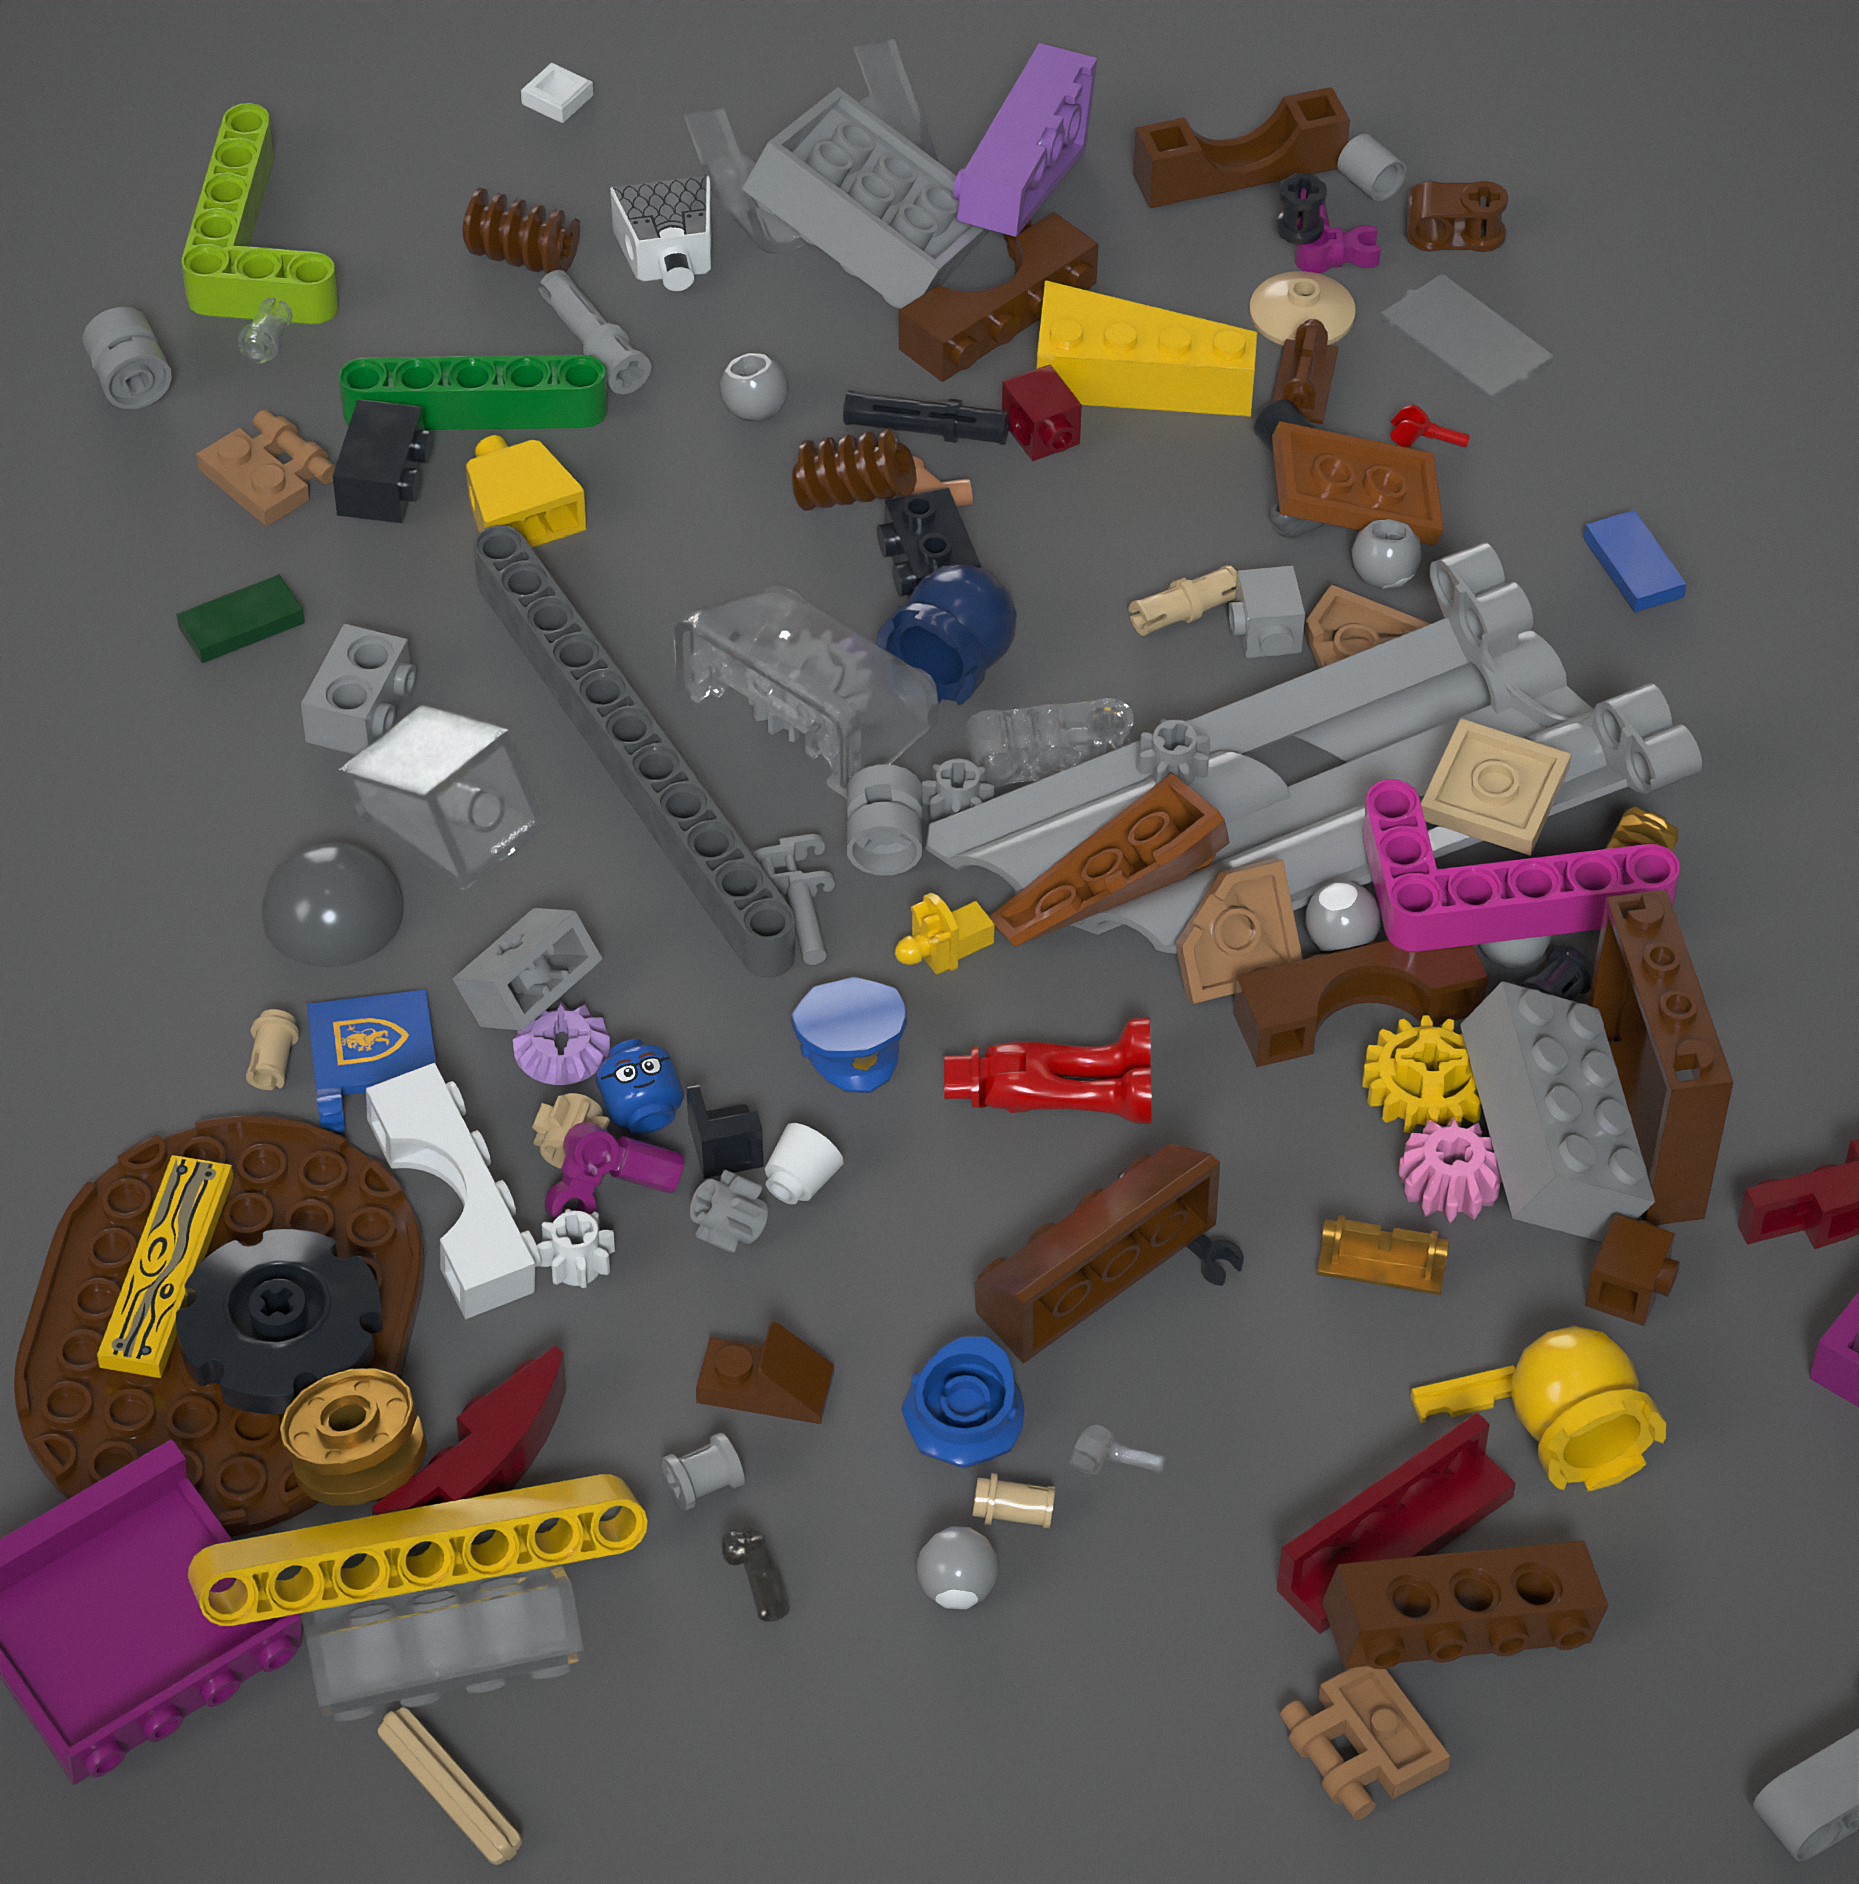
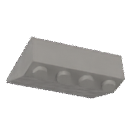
(865, 198)

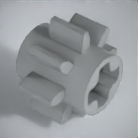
(1174, 750)
(954, 788)
(728, 1211)

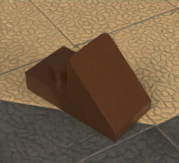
(772, 1379)

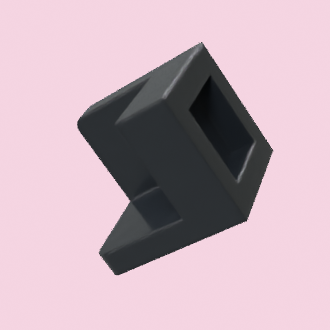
(724, 1136)

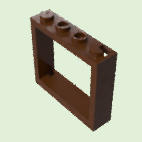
(1660, 1027)

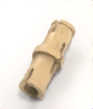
(1184, 600)

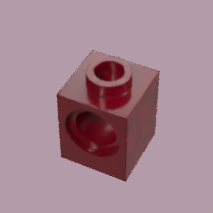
(1042, 412)

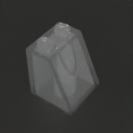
(446, 793)

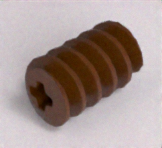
(517, 236)
(852, 470)

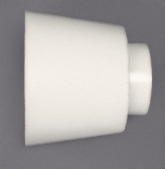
(801, 1164)

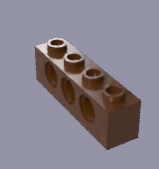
(1464, 1604)

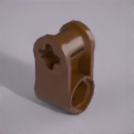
(1451, 216)

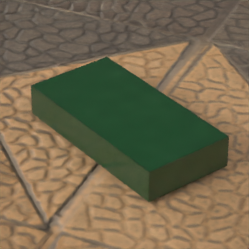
(240, 618)

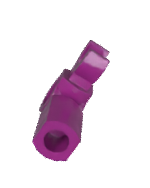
(1337, 246)
(594, 1152)

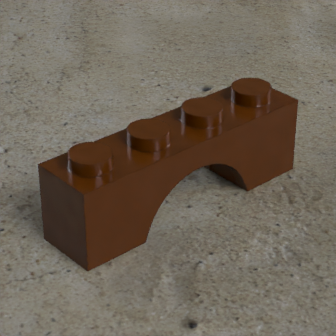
(1299, 137)
(956, 328)
(1287, 1004)

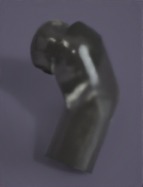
(761, 1570)

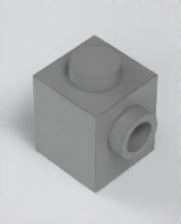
(1268, 612)

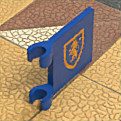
(364, 1045)

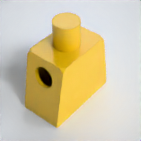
(524, 490)

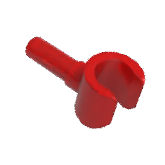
(1413, 422)

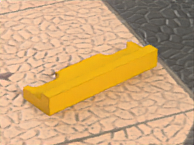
(1463, 1394)

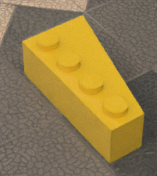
(1144, 355)

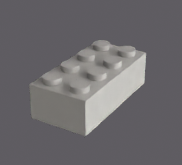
(1555, 1112)

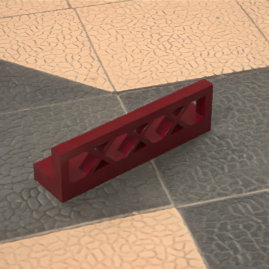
(1399, 1516)

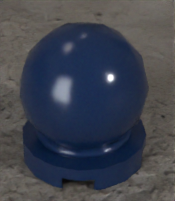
(953, 628)

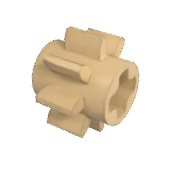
(555, 1122)

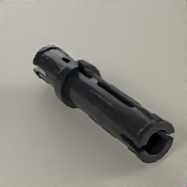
(927, 417)

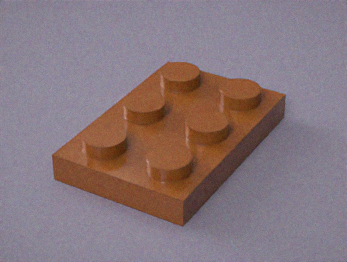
(1355, 481)

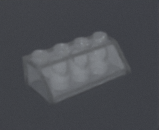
(442, 1641)

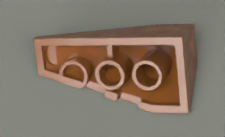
(1135, 853)

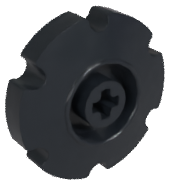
(277, 1318)

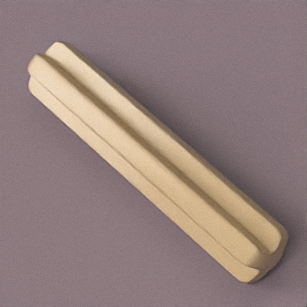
(450, 1786)

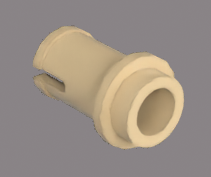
(273, 1036)
(1013, 1502)

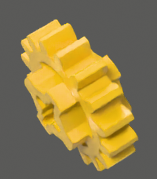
(1421, 1075)

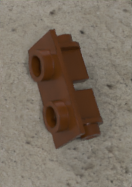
(1307, 370)

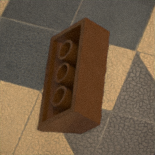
(1099, 1248)

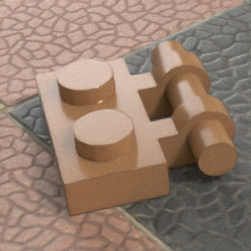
(254, 476)
(1382, 1728)

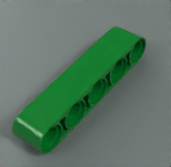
(483, 390)

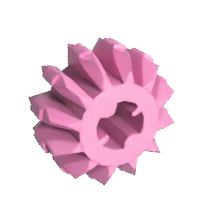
(1450, 1170)

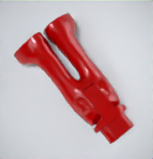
(1032, 1074)

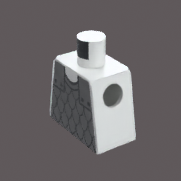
(665, 229)

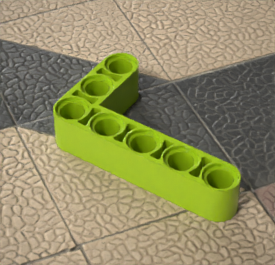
(218, 264)

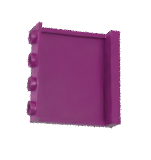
(104, 1622)

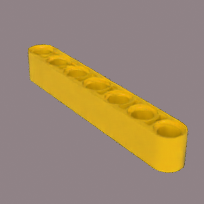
(391, 1535)

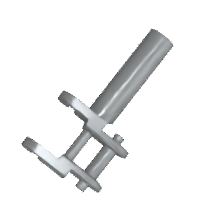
(799, 888)

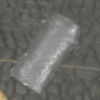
(261, 338)

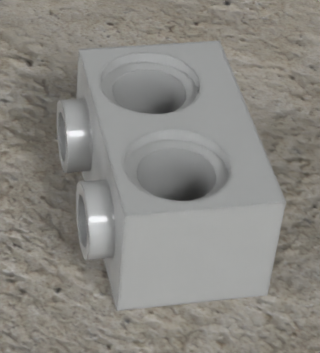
(357, 689)

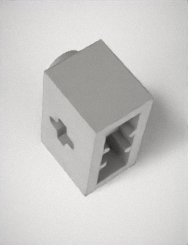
(527, 969)

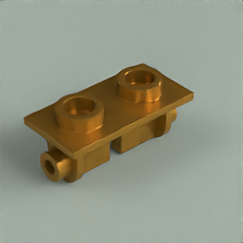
(1383, 1258)

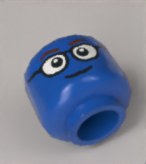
(639, 1087)

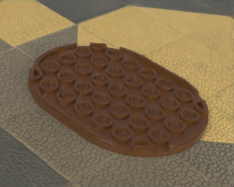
(96, 1419)

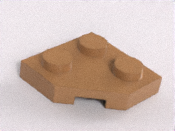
(1351, 624)
(1238, 928)

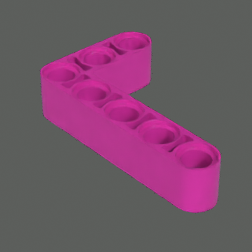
(1497, 900)

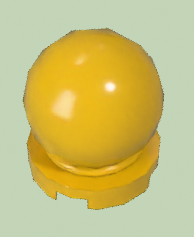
(1584, 1408)

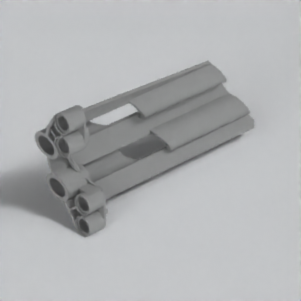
(1377, 711)

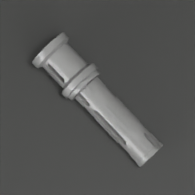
(608, 342)

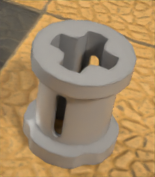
(703, 1471)

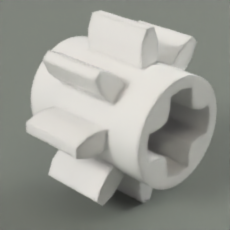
(576, 1248)

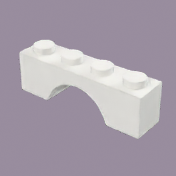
(423, 1129)

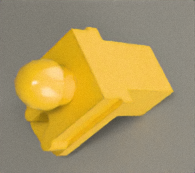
(944, 935)

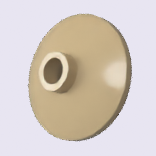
(1294, 297)

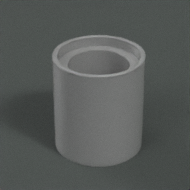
(1372, 167)

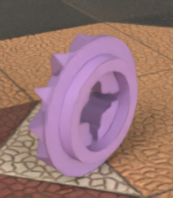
(585, 1050)

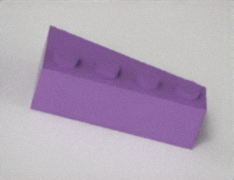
(1029, 142)

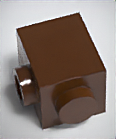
(1632, 1269)

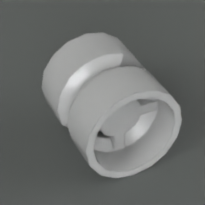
(127, 358)
(884, 820)

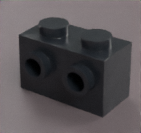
(381, 461)
(922, 536)

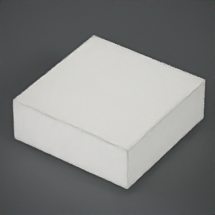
(557, 92)

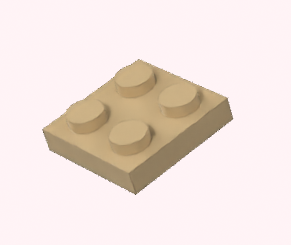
(1495, 786)

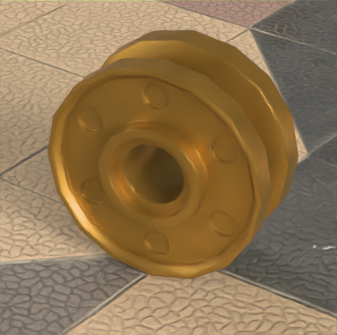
(353, 1437)

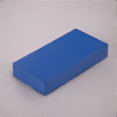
(1634, 561)

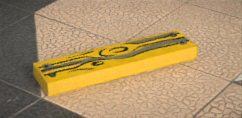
(167, 1254)

